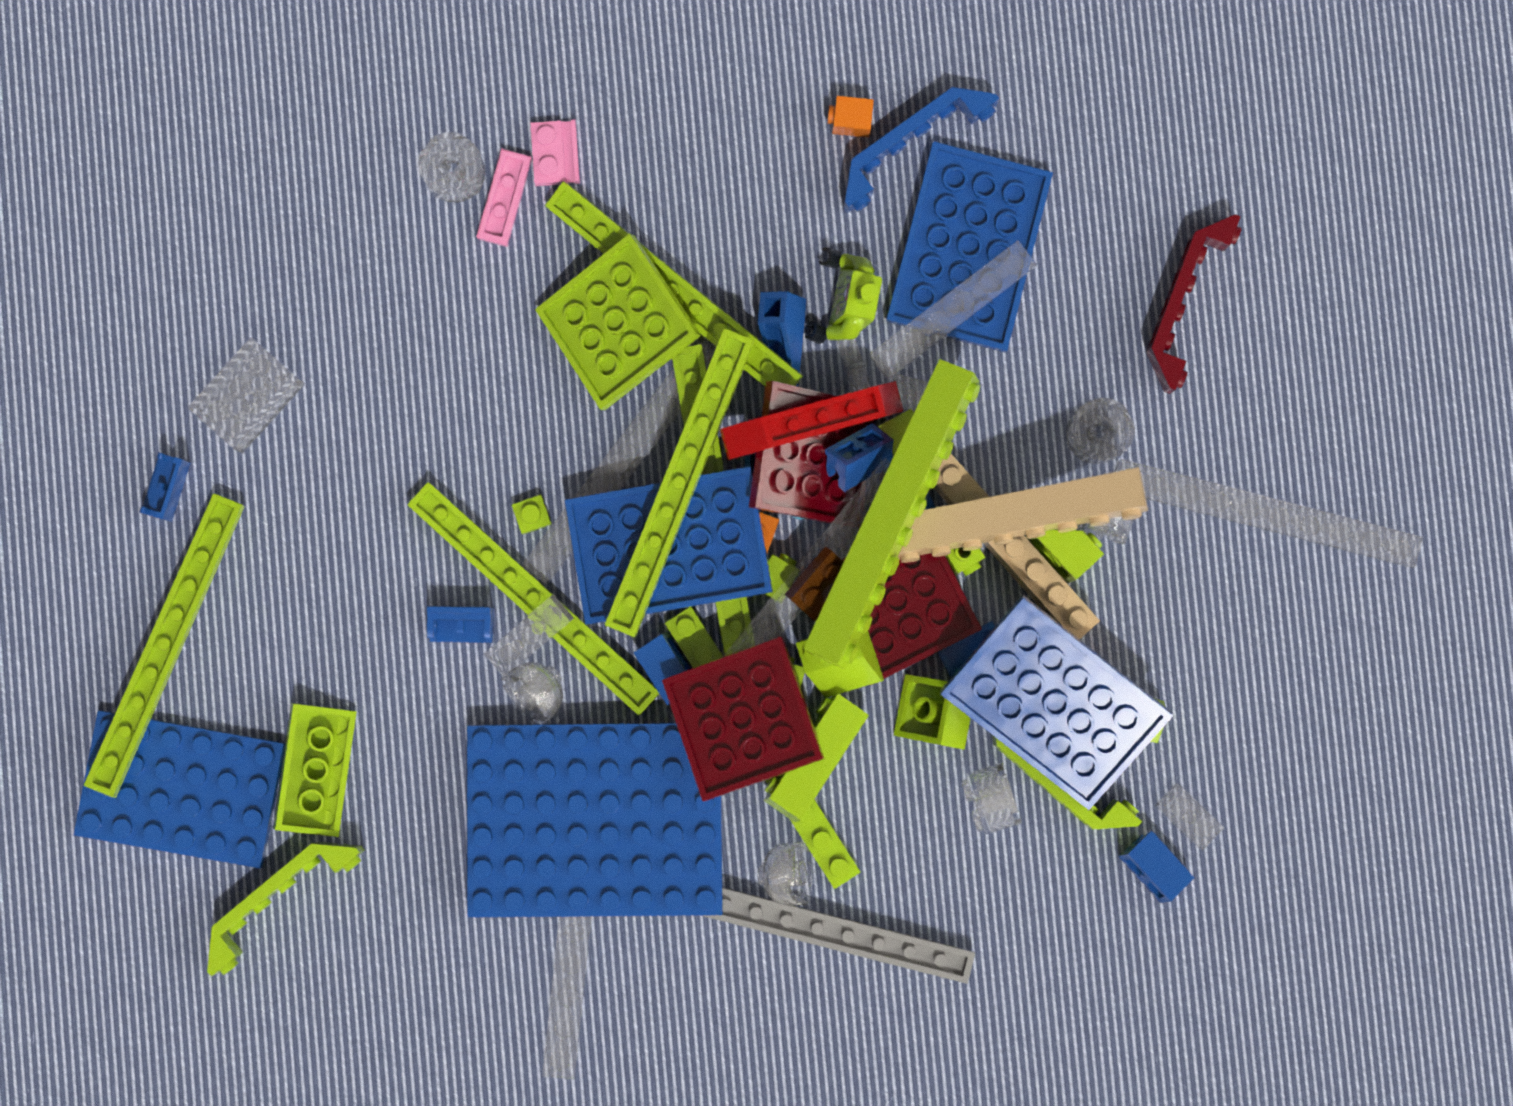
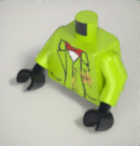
(854, 298)

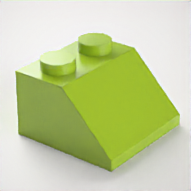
(1069, 552)
(835, 680)
(928, 715)

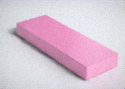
(504, 197)

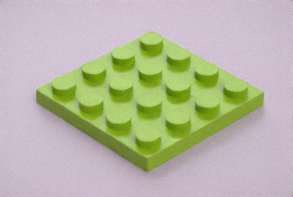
(617, 322)

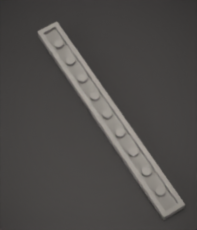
(846, 935)

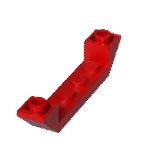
(811, 420)

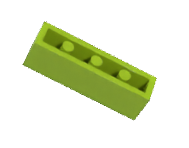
(835, 729)

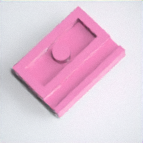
(555, 152)

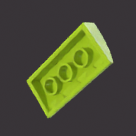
(314, 770)

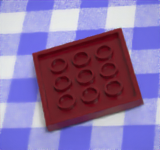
(794, 475)
(919, 614)
(743, 719)

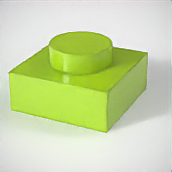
(531, 514)

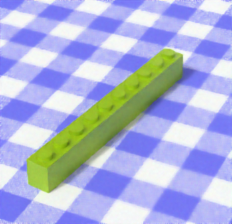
(892, 514)

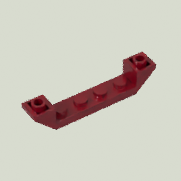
(1168, 367)

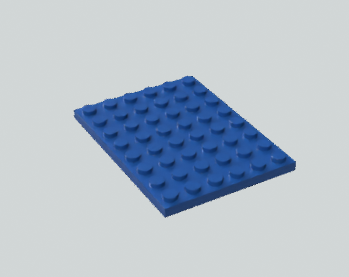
(588, 823)

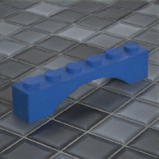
(782, 330)

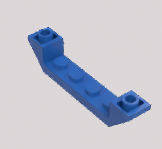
(972, 103)

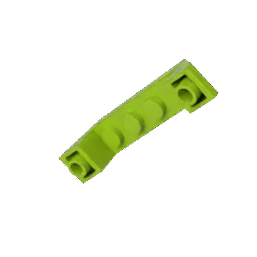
(1113, 816)
(222, 948)

